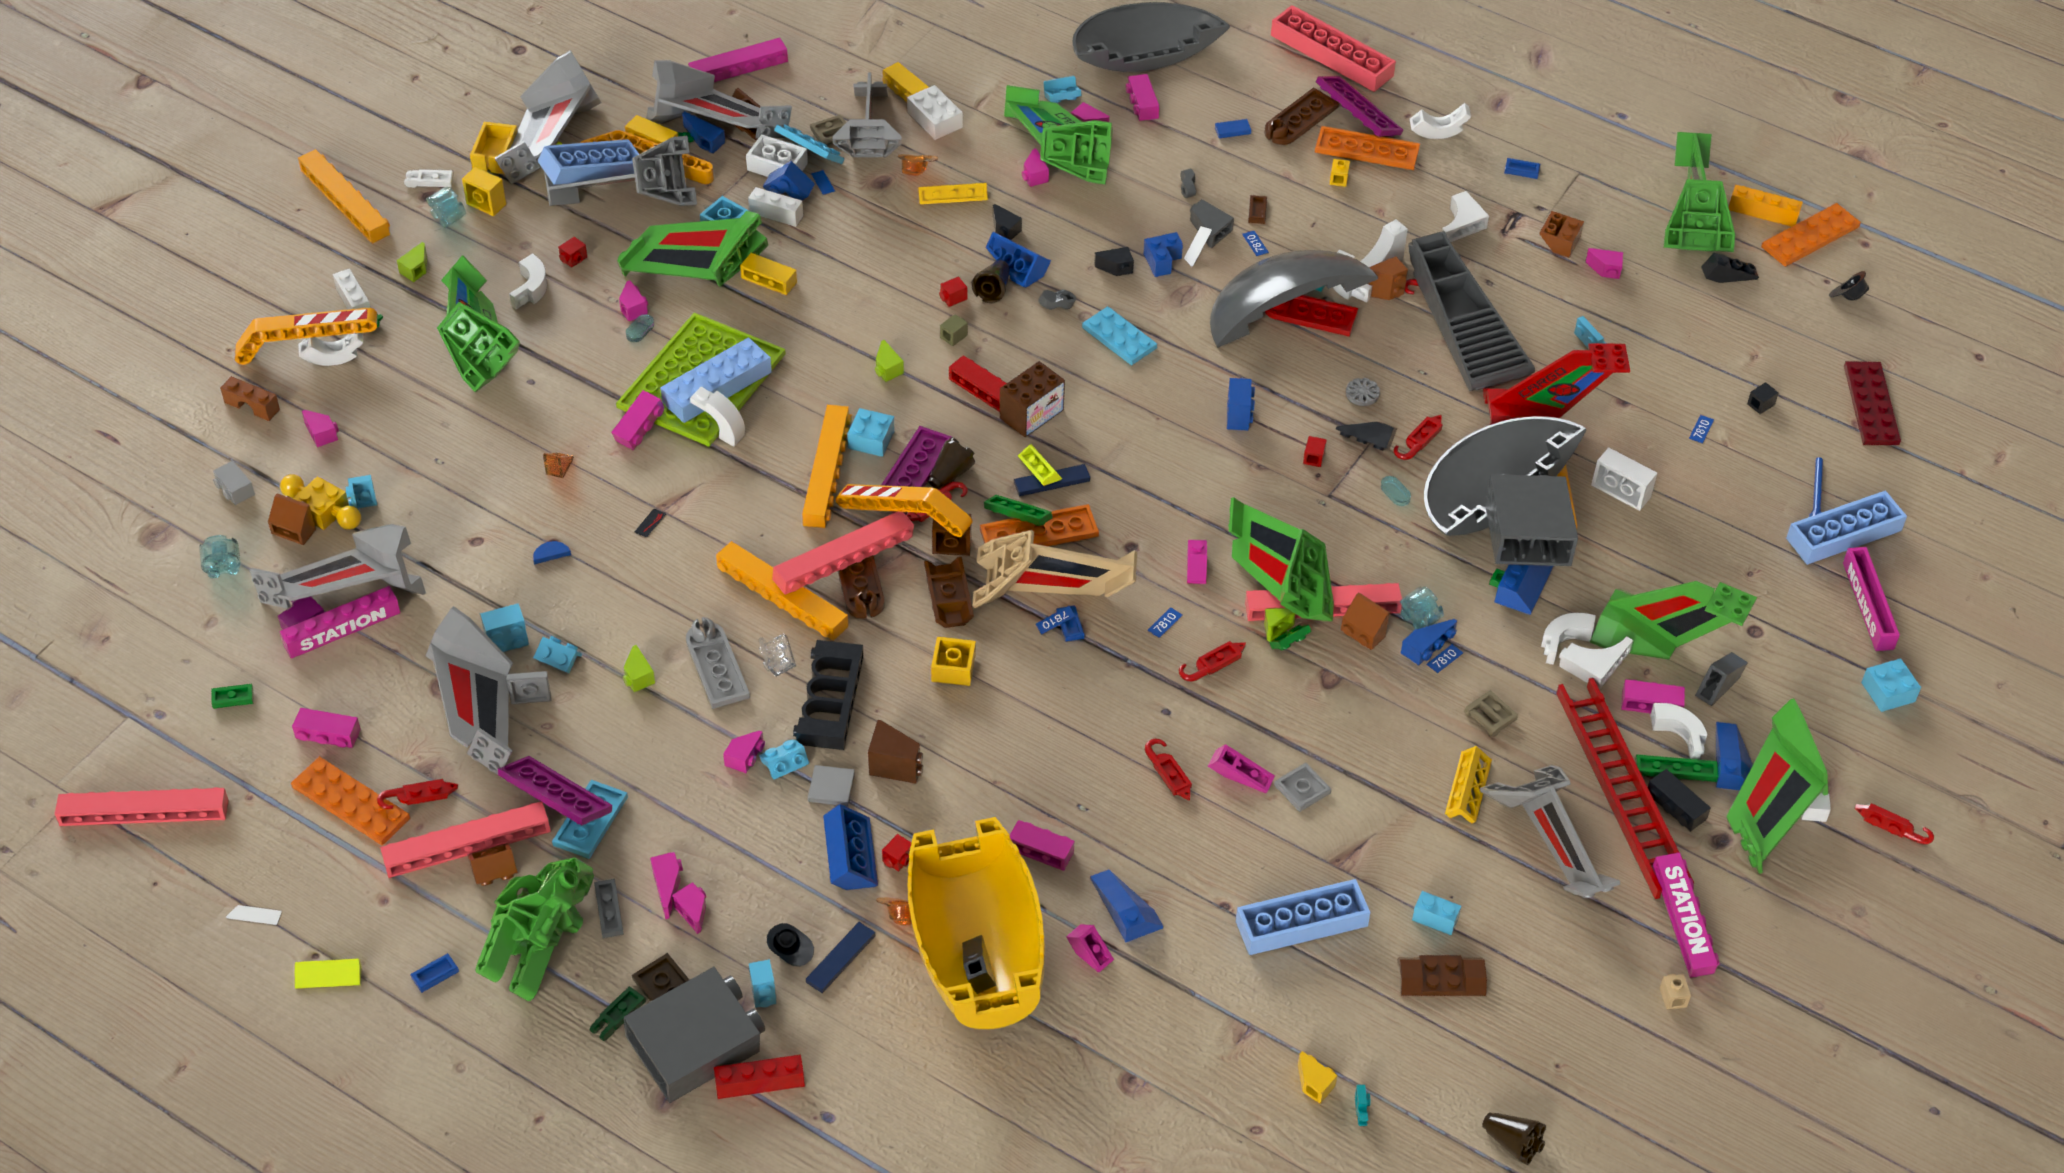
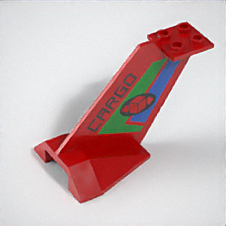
(1558, 385)

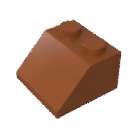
(1390, 280)
(1365, 621)
(492, 864)

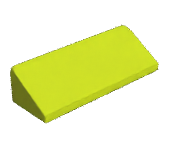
(1039, 466)
(327, 973)

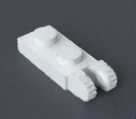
(429, 178)

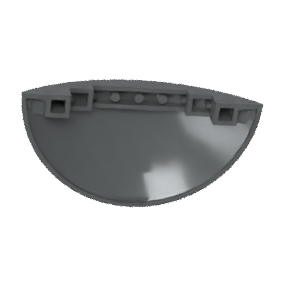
(1145, 35)
(1278, 281)
(1515, 446)

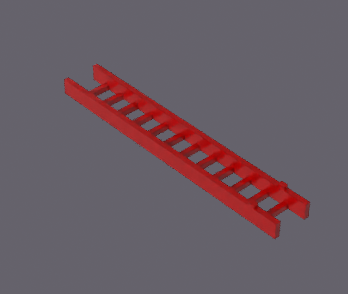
(1635, 776)

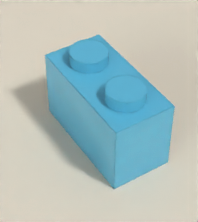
(1436, 913)
(762, 983)

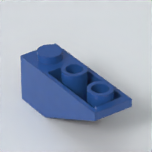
(705, 134)
(1424, 641)

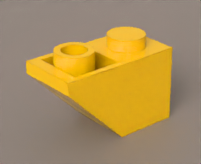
(1315, 1078)

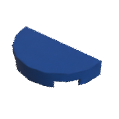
(550, 551)

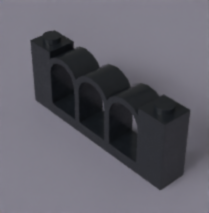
(825, 732)

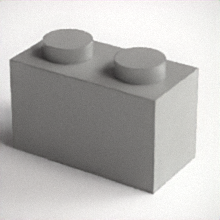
(233, 483)

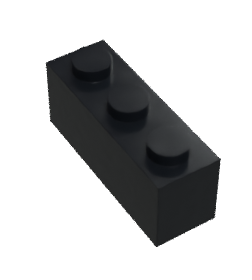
(1678, 800)

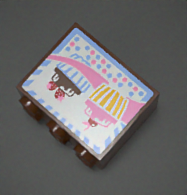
(1032, 399)

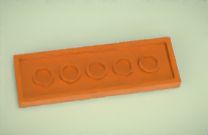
(1367, 148)
(1810, 234)
(1065, 527)
(350, 800)

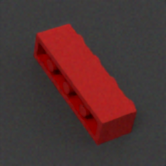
(977, 381)
(759, 1076)

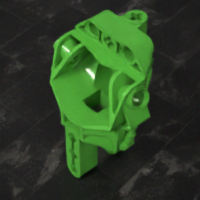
(534, 923)

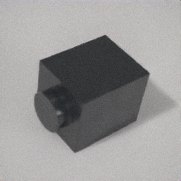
(1762, 398)

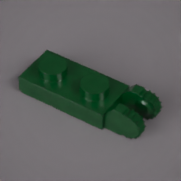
(614, 1014)

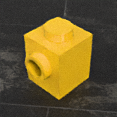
(1339, 172)

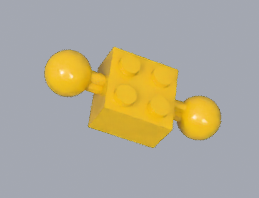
(325, 501)

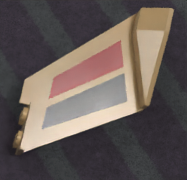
(1020, 565)

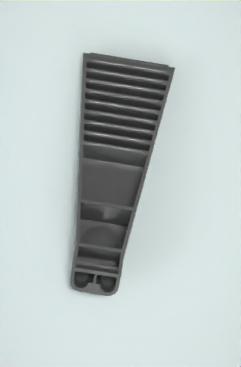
(1467, 319)

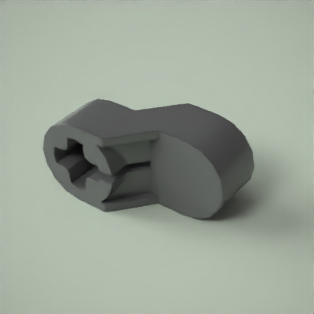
(1188, 179)
(1057, 299)

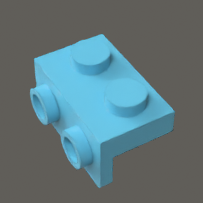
(1061, 88)
(1587, 332)
(361, 492)
(556, 654)
(785, 758)

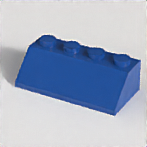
(1522, 586)
(850, 849)

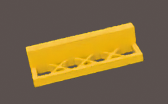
(952, 193)
(1465, 781)

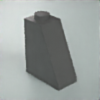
(1210, 217)
(1721, 678)

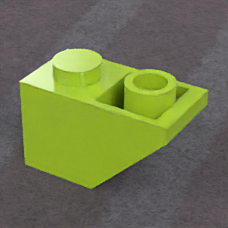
(413, 263)

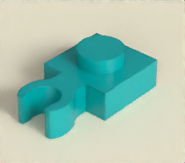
(1362, 1100)

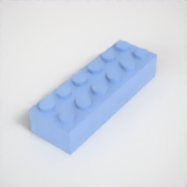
(587, 161)
(723, 373)
(1846, 527)
(1302, 917)

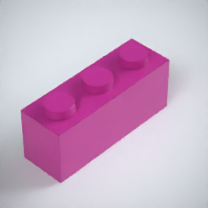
(1142, 97)
(638, 420)
(1641, 695)
(326, 728)
(1042, 845)

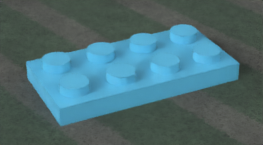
(809, 143)
(1119, 335)
(585, 838)

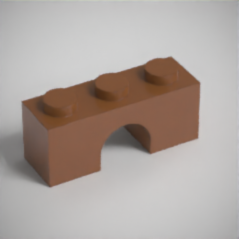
(237, 392)

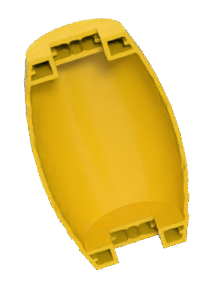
(969, 892)

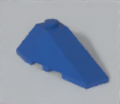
(1024, 263)
(1731, 757)
(1128, 910)

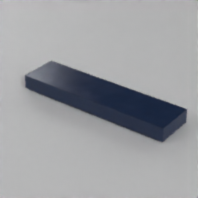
(1070, 476)
(840, 957)

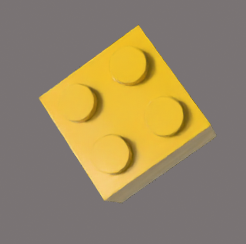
(484, 191)
(953, 661)

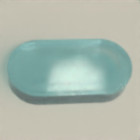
(639, 328)
(1395, 490)

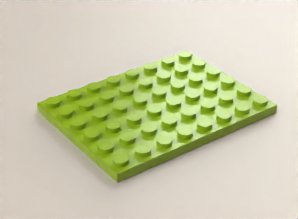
(690, 347)

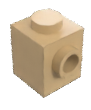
(1675, 991)

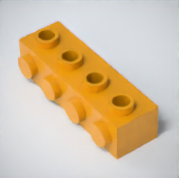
(1765, 205)

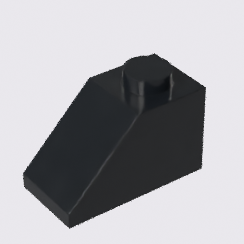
(1006, 222)
(1115, 261)

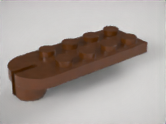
(1300, 117)
(861, 588)

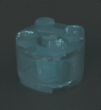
(446, 206)
(220, 556)
(1421, 608)

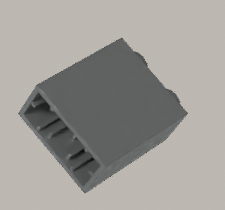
(1531, 520)
(692, 1032)

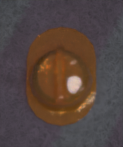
(915, 164)
(897, 909)

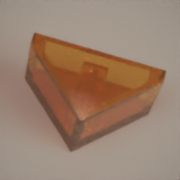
(557, 464)

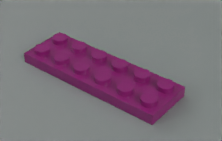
(1359, 106)
(917, 459)
(555, 790)

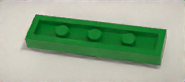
(1018, 510)
(1680, 767)

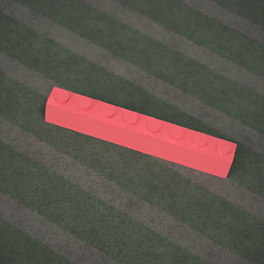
(842, 552)
(1384, 595)
(141, 806)
(465, 839)

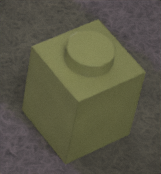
(953, 330)

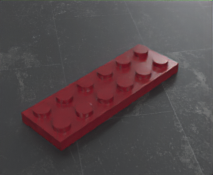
(1872, 403)

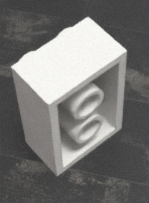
(934, 112)
(771, 154)
(1624, 479)

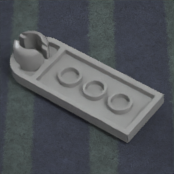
(716, 664)

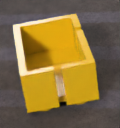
(491, 142)

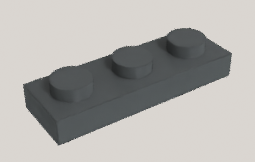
(608, 908)

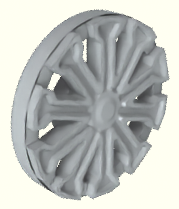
(1362, 392)

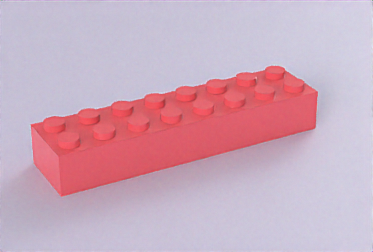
(1333, 48)

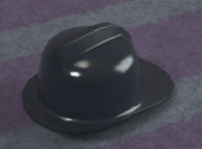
(1853, 288)
(790, 944)

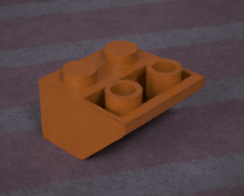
(1561, 233)
(291, 519)

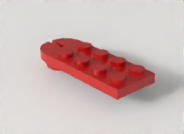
(1316, 314)

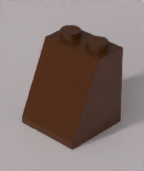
(894, 755)

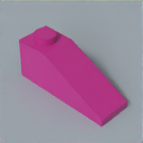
(1240, 769)
(667, 878)

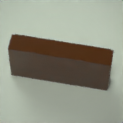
(1257, 209)

